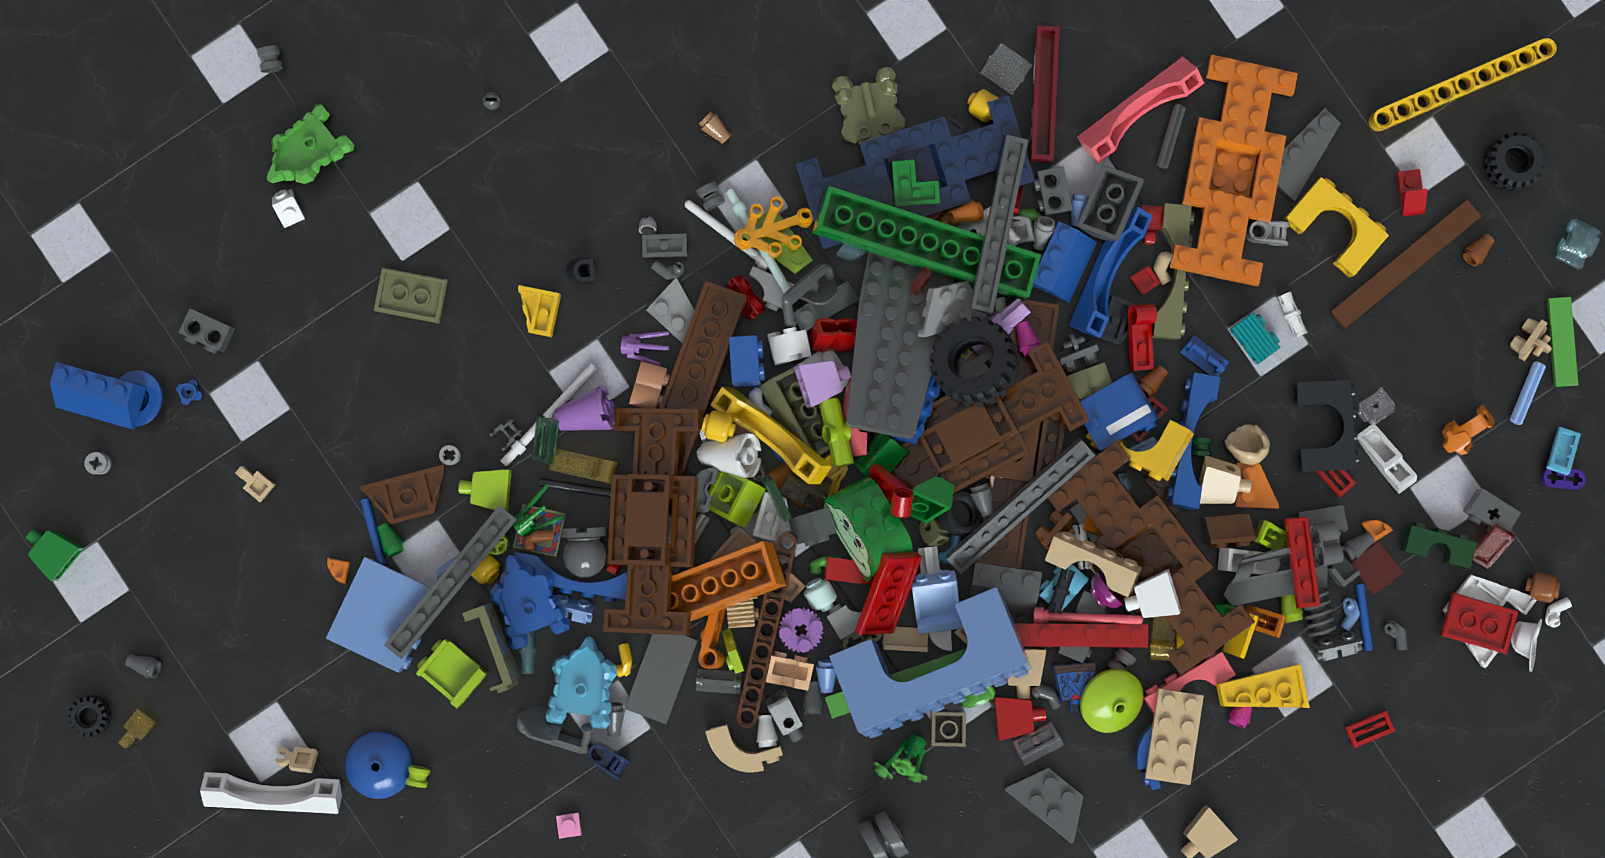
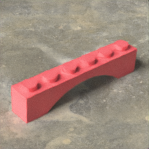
(1172, 83)

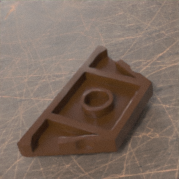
(407, 495)

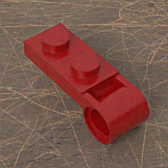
(1140, 336)
(894, 490)

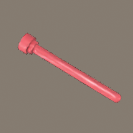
(1043, 616)

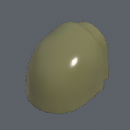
(933, 533)

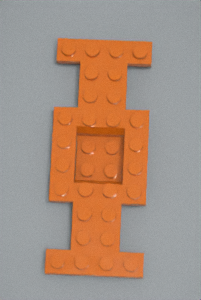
(1224, 169)

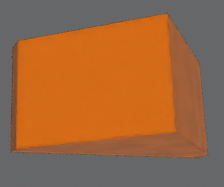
(1268, 621)

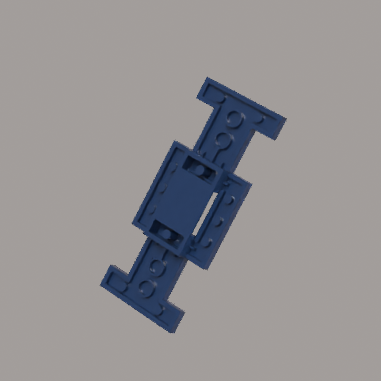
(936, 159)

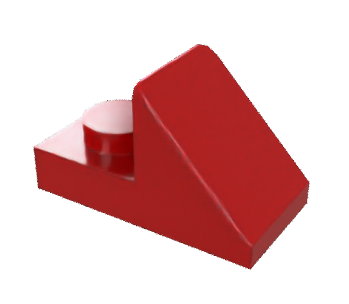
(1411, 192)

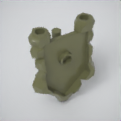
(869, 108)

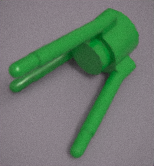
(525, 523)

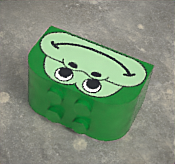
(867, 525)

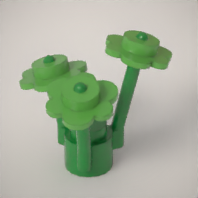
(913, 747)

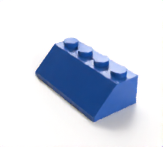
(96, 395)

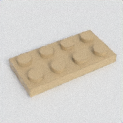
(1174, 736)

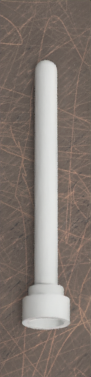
(728, 234)

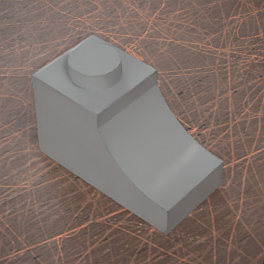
(772, 291)
(843, 620)

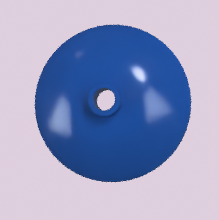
(389, 753)

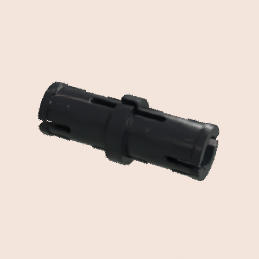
(1061, 590)

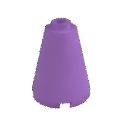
(587, 412)

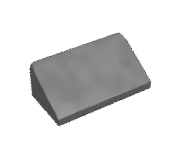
(1038, 743)

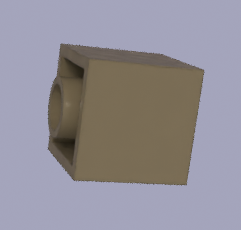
(948, 728)

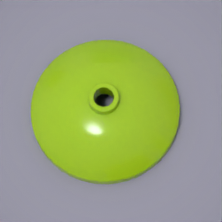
(1104, 695)

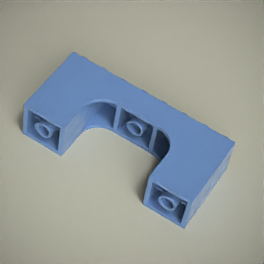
(990, 659)

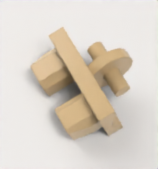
(1536, 331)

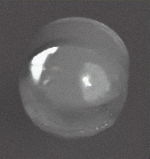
(757, 478)

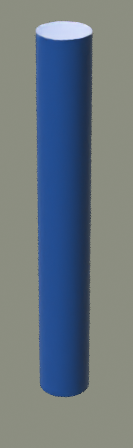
(372, 529)
(1364, 617)

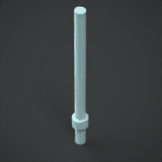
(741, 211)

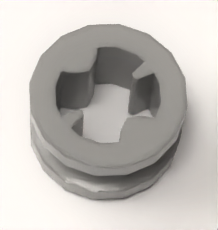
(449, 461)

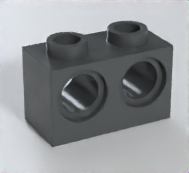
(1059, 191)
(207, 328)

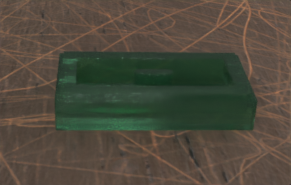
(548, 440)
(776, 498)

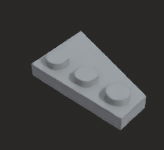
(673, 310)

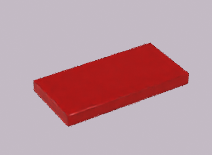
(888, 593)

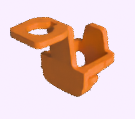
(1459, 437)

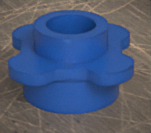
(186, 398)

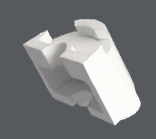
(789, 346)

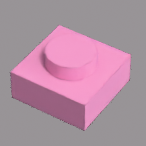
(569, 825)

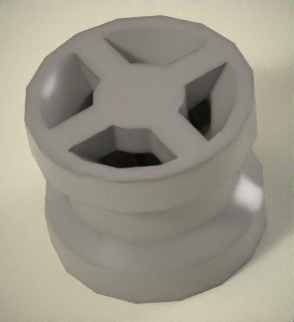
(103, 463)

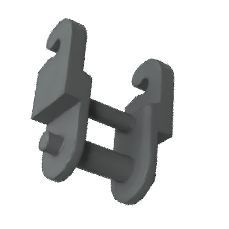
(511, 439)

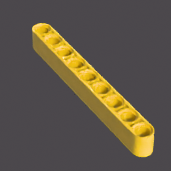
(1472, 82)

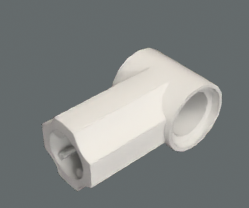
(930, 562)

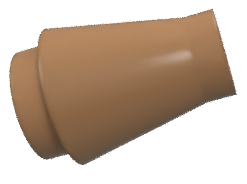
(714, 127)

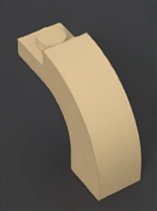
(735, 757)

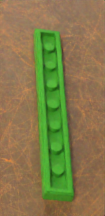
(837, 702)

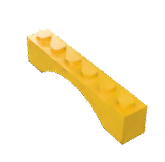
(796, 454)

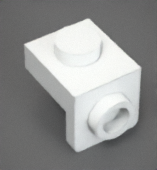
(287, 208)

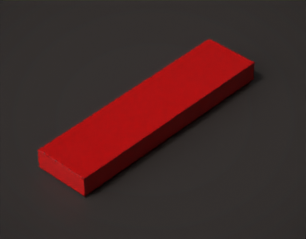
(1302, 562)

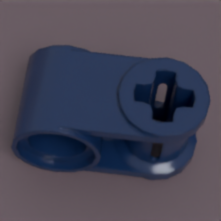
(609, 760)

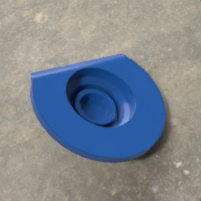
(153, 396)

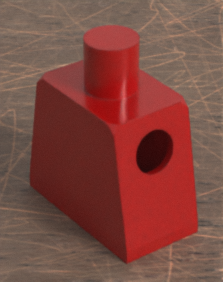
(1015, 716)

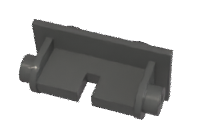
(1347, 643)
(718, 681)

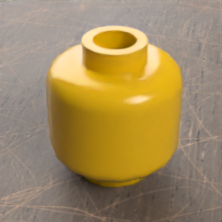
(978, 105)
(718, 426)
(487, 571)

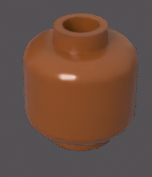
(1543, 587)

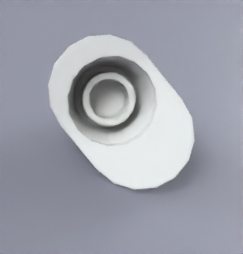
(1525, 640)

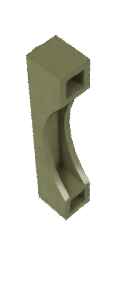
(1169, 316)

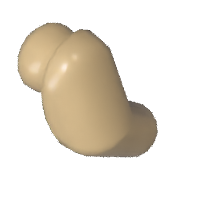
(1161, 265)

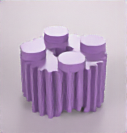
(800, 642)

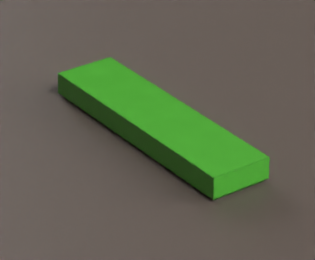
(1562, 342)

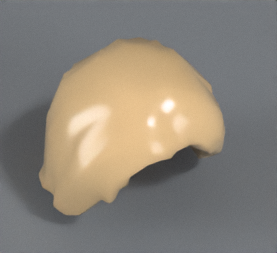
(1248, 444)

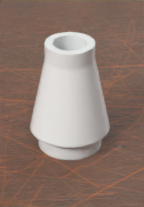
(766, 732)

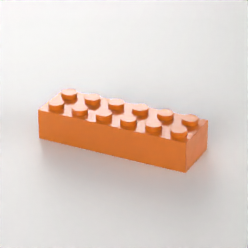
(727, 581)

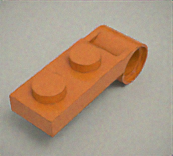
(710, 637)

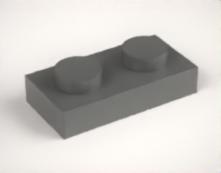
(664, 245)

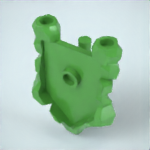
(306, 148)

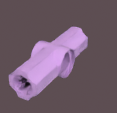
(1007, 318)

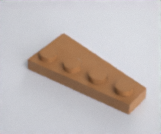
(742, 539)

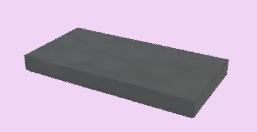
(661, 676)

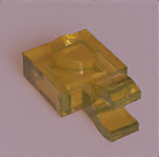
(137, 726)

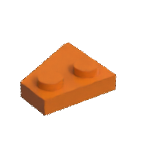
(1261, 493)

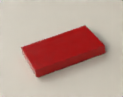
(1479, 623)

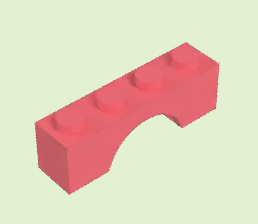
(1212, 669)

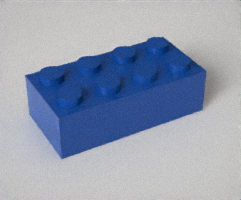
(745, 361)

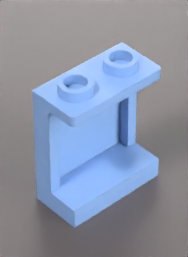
(935, 600)

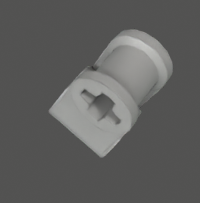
(1272, 233)

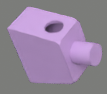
(820, 381)

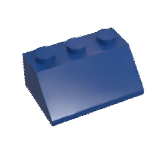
(1063, 262)

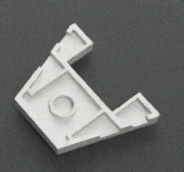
(1495, 594)

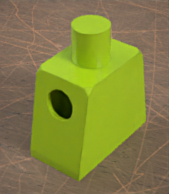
(488, 488)

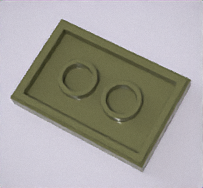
(410, 295)

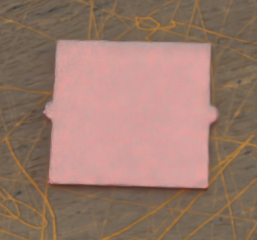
(1376, 568)

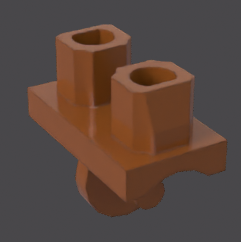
(1063, 523)

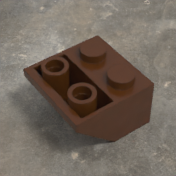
(1228, 529)

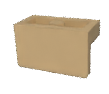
(906, 640)

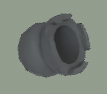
(584, 552)

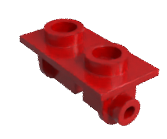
(754, 303)

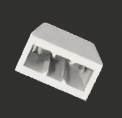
(1155, 596)

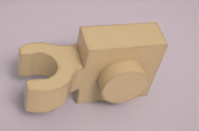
(257, 484)

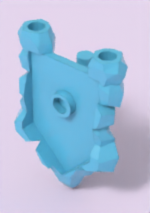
(582, 685)

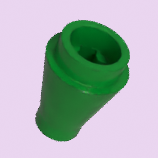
(390, 540)

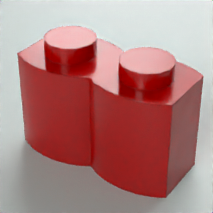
(833, 335)

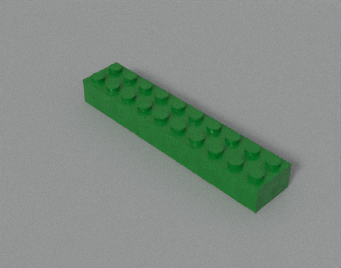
(918, 241)

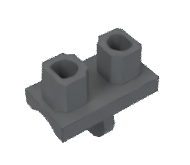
(1075, 349)

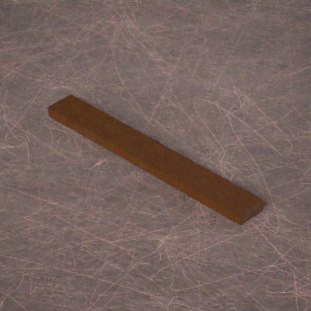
(1405, 264)

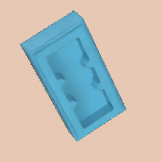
(1563, 451)

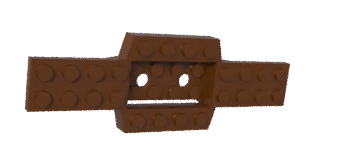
(1011, 478)

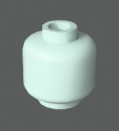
(820, 594)

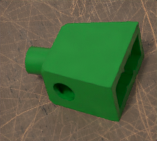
(53, 552)

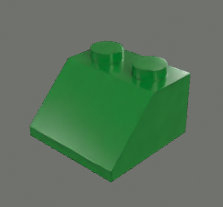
(931, 499)

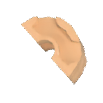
(789, 671)

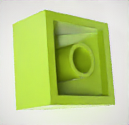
(735, 497)

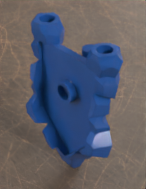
(527, 602)

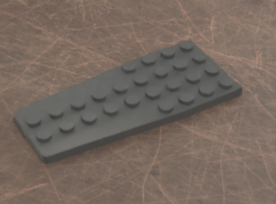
(889, 357)

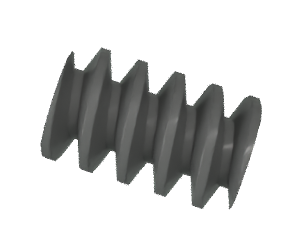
(1319, 616)

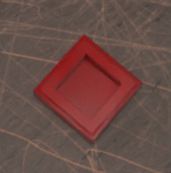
(1145, 280)

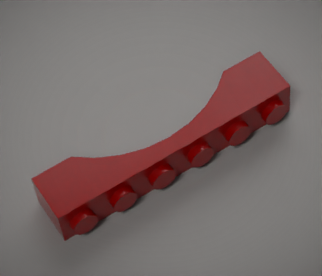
(1083, 635)

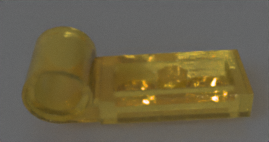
(584, 466)
(1161, 639)

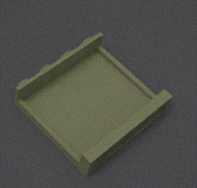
(498, 643)

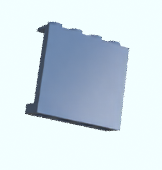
(374, 611)

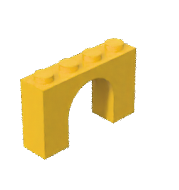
(1365, 233)
(1164, 456)

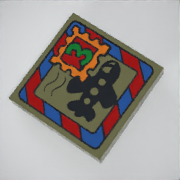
(544, 547)

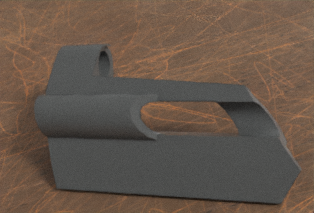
(1248, 589)

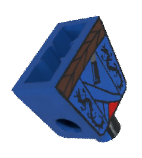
(1072, 680)

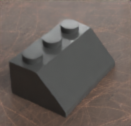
(1110, 204)
(1017, 586)

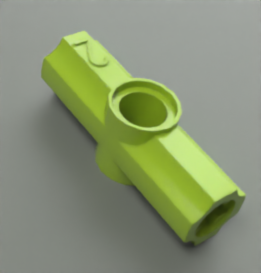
(836, 432)

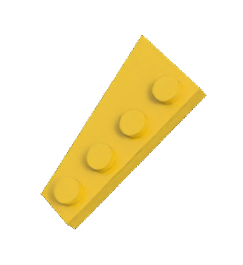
(1266, 689)

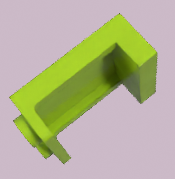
(451, 671)

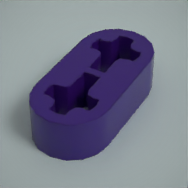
(1562, 483)

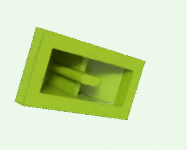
(1270, 535)

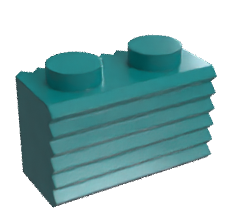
(1255, 337)

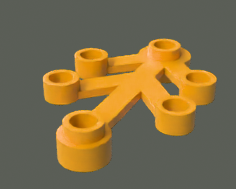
(771, 229)

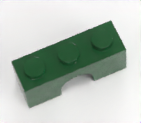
(1458, 550)

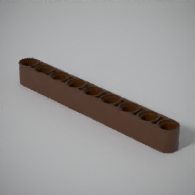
(761, 638)

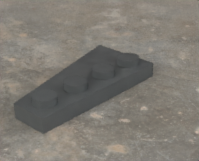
(1304, 153)

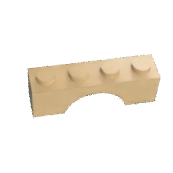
(1119, 572)

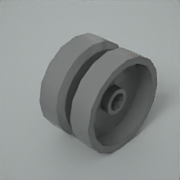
(883, 838)

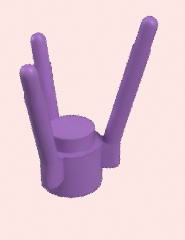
(631, 346)

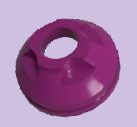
(1102, 594)

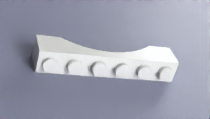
(231, 792)

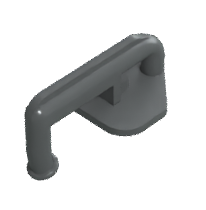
(815, 287)
(535, 726)

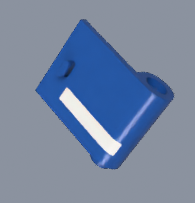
(1118, 411)

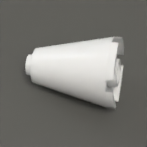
(734, 456)

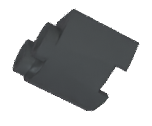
(705, 478)

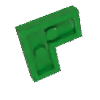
(907, 190)

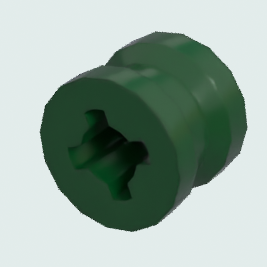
(1201, 446)

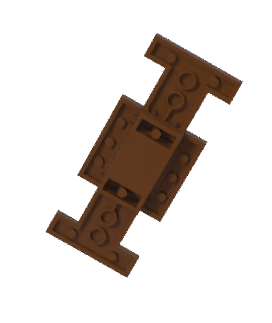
(961, 431)
(641, 521)
(1156, 543)

